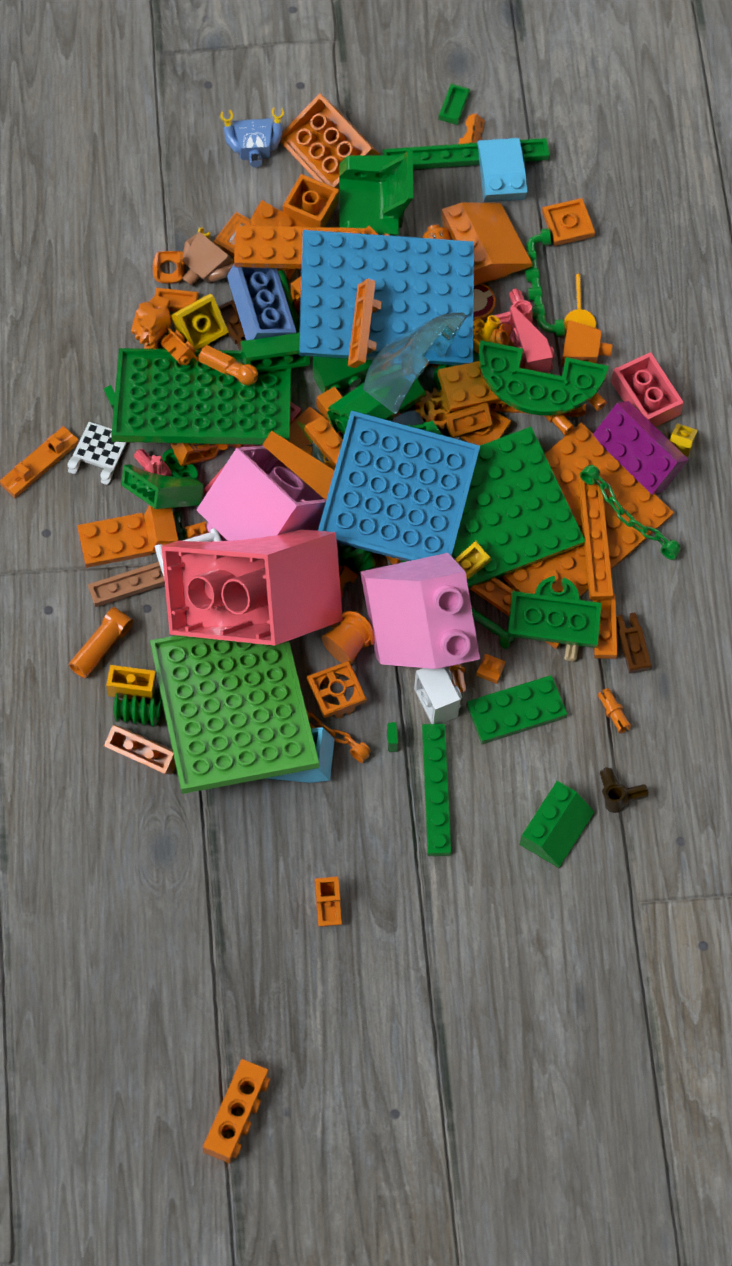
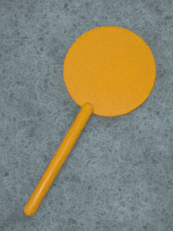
(580, 315)

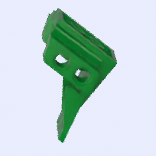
(375, 191)

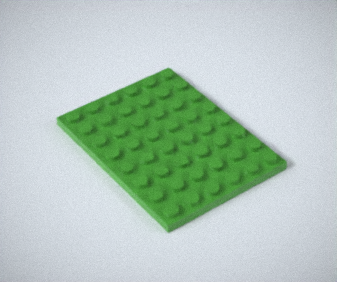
(232, 711)

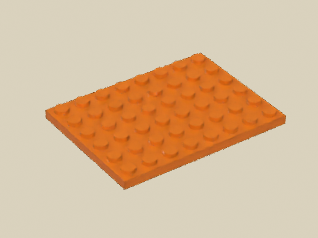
(567, 461)

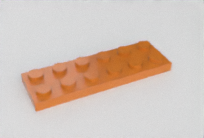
(274, 245)

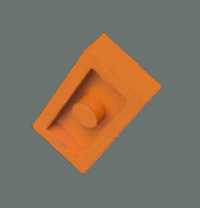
(468, 419)

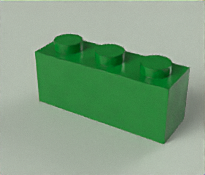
(273, 353)

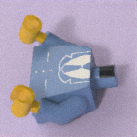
(253, 137)

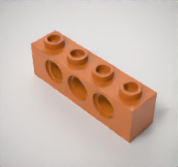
(215, 1143)

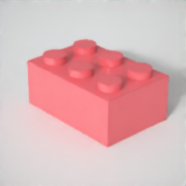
(647, 389)

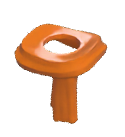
(172, 256)

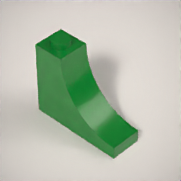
(162, 490)

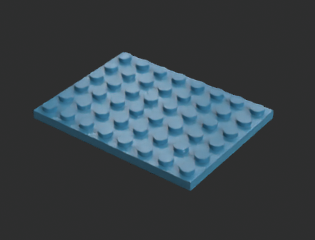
(413, 281)

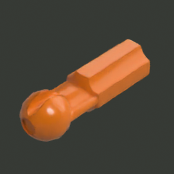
(246, 374)

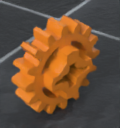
(435, 407)

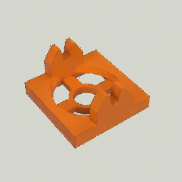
(332, 674)

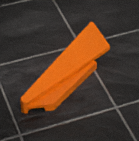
(305, 466)

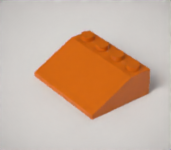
(322, 139)
(494, 237)

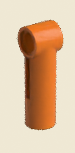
(114, 626)

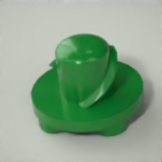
(361, 558)

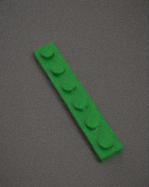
(436, 790)

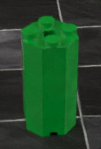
(362, 402)

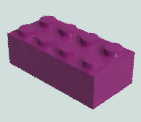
(640, 447)

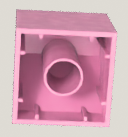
(259, 498)
(421, 613)

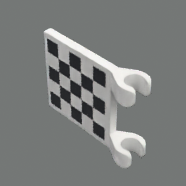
(97, 449)

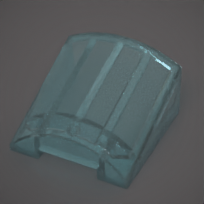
(403, 359)

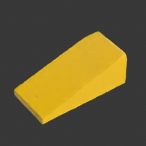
(473, 559)

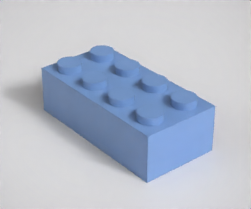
(260, 302)

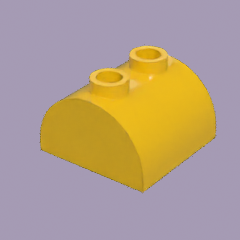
(200, 322)

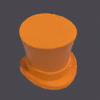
(349, 637)

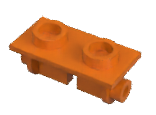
(177, 348)

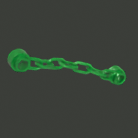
(669, 549)

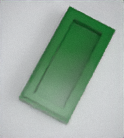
(454, 104)

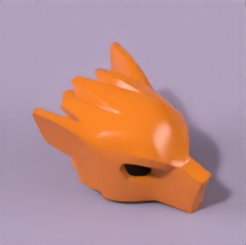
(151, 322)

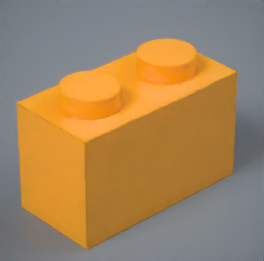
(131, 682)

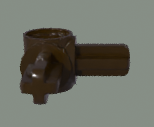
(614, 789)

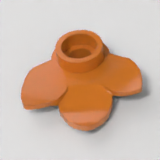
(501, 335)

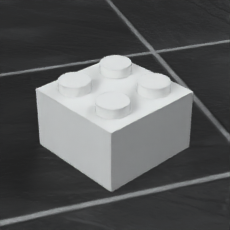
(437, 694)

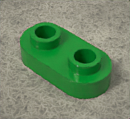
(176, 469)

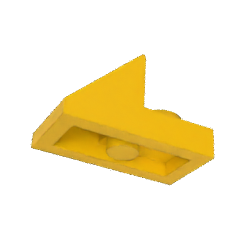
(683, 438)

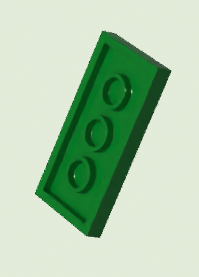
(516, 709)

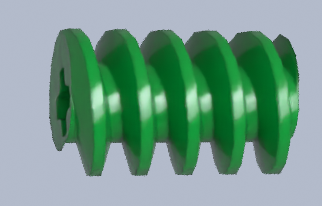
(136, 710)

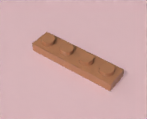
(126, 584)

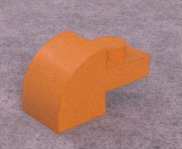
(328, 901)

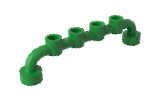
(535, 292)

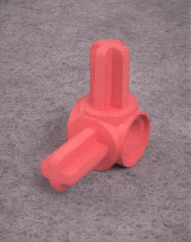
(522, 305)
(152, 464)

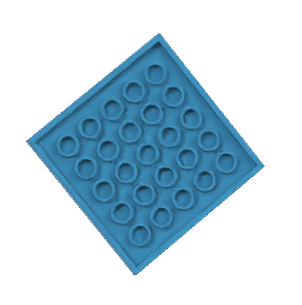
(398, 489)

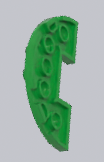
(534, 390)

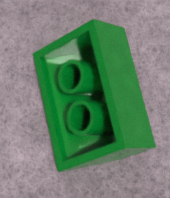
(336, 373)
(557, 824)

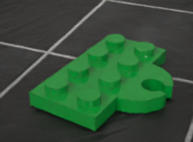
(554, 615)

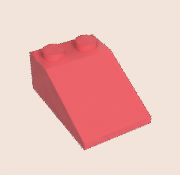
(536, 350)

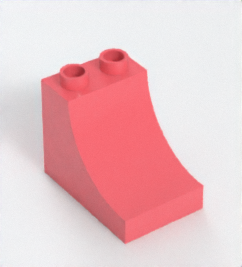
(253, 587)

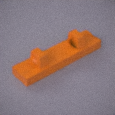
(364, 307)
(39, 462)

